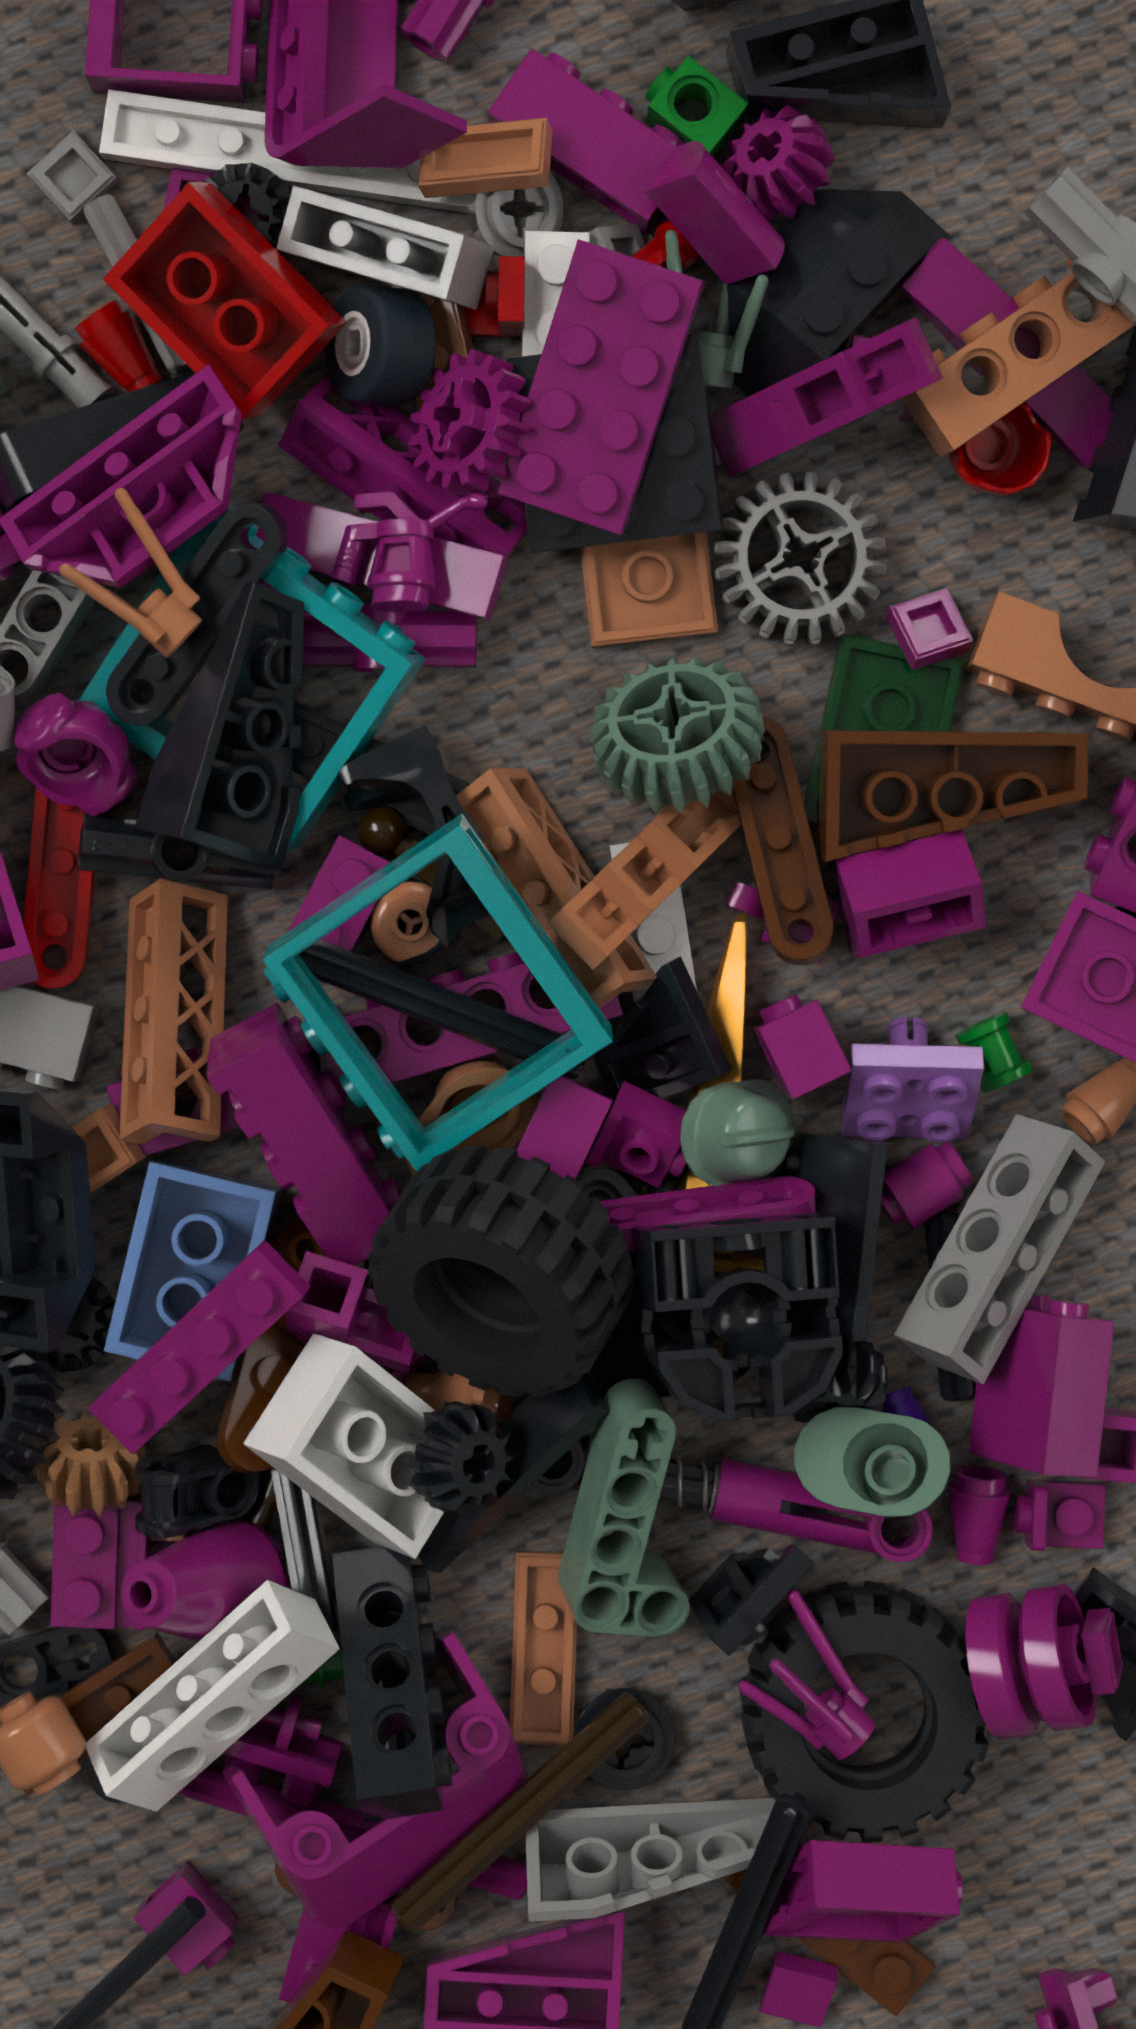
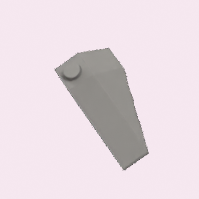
(621, 1856)

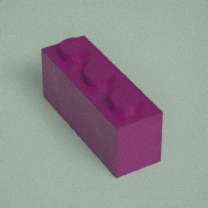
(593, 135)

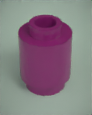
(924, 1185)

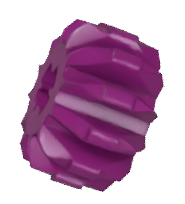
(780, 161)

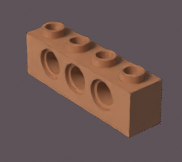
(954, 415)

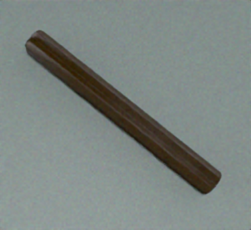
(519, 1812)

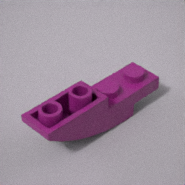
(824, 397)

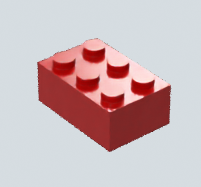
(224, 297)

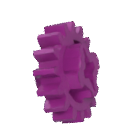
(469, 422)

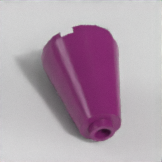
(201, 1578)

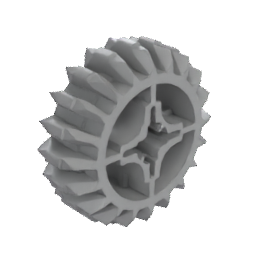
(813, 587)

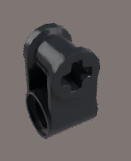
(191, 1491)

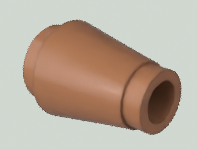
(1101, 1103)

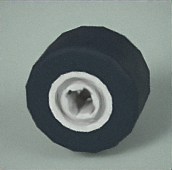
(384, 347)

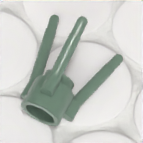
(722, 354)

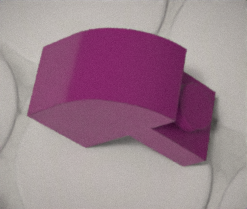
(346, 1311)

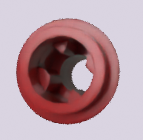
(119, 347)

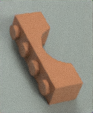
(1024, 651)

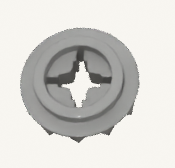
(503, 231)

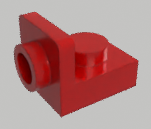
(501, 301)

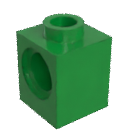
(695, 82)

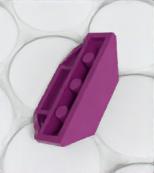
(169, 460)

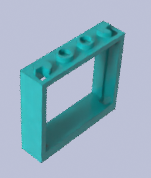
(336, 609)
(362, 1075)

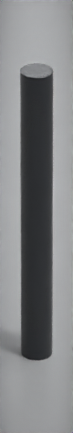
(134, 1965)

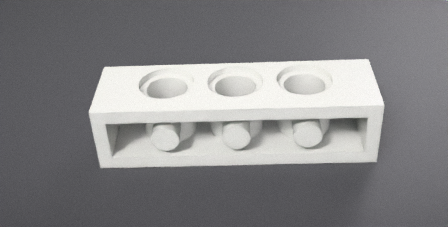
(211, 1696)

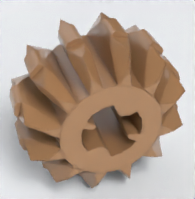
(88, 1467)

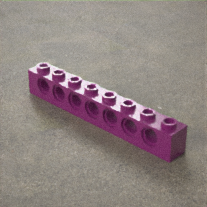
(400, 1054)

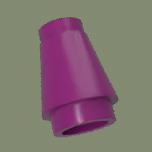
(978, 1511)

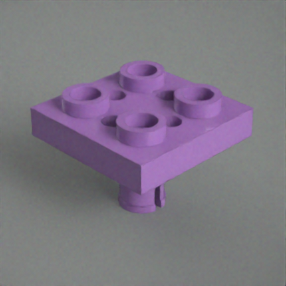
(911, 1087)

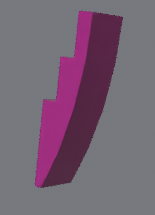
(959, 294)

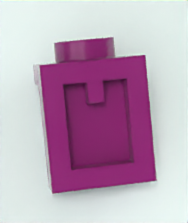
(1061, 1514)

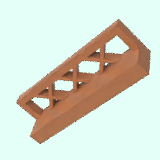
(546, 871)
(152, 1011)

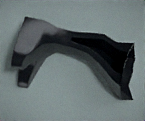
(415, 770)

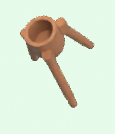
(161, 618)

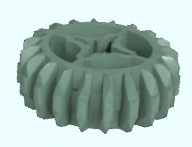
(677, 734)

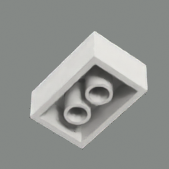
(342, 1438)

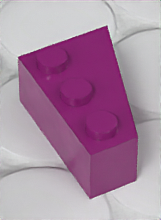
(532, 1979)

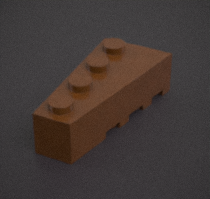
(918, 784)

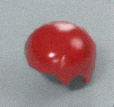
(1005, 454)

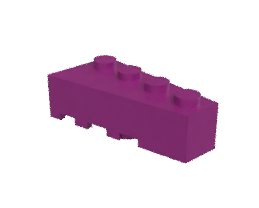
(304, 1129)

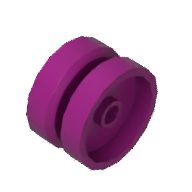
(1029, 1662)

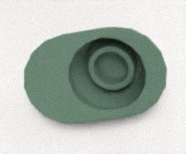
(737, 1132)
(872, 1461)

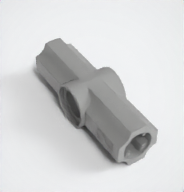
(1092, 238)

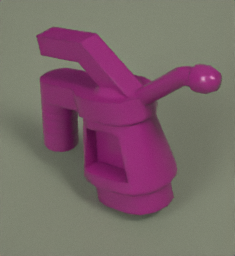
(403, 560)

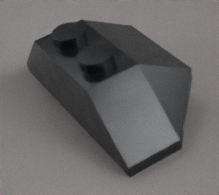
(832, 279)

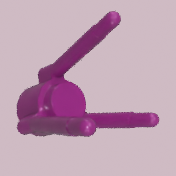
(834, 1718)

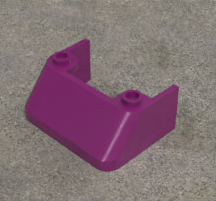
(336, 91)
(348, 1879)

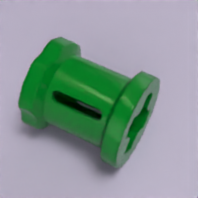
(1000, 1054)

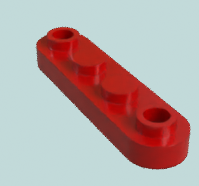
(57, 892)

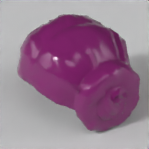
(75, 754)

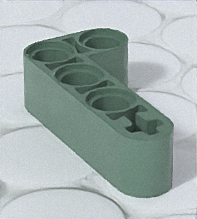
(636, 1440)

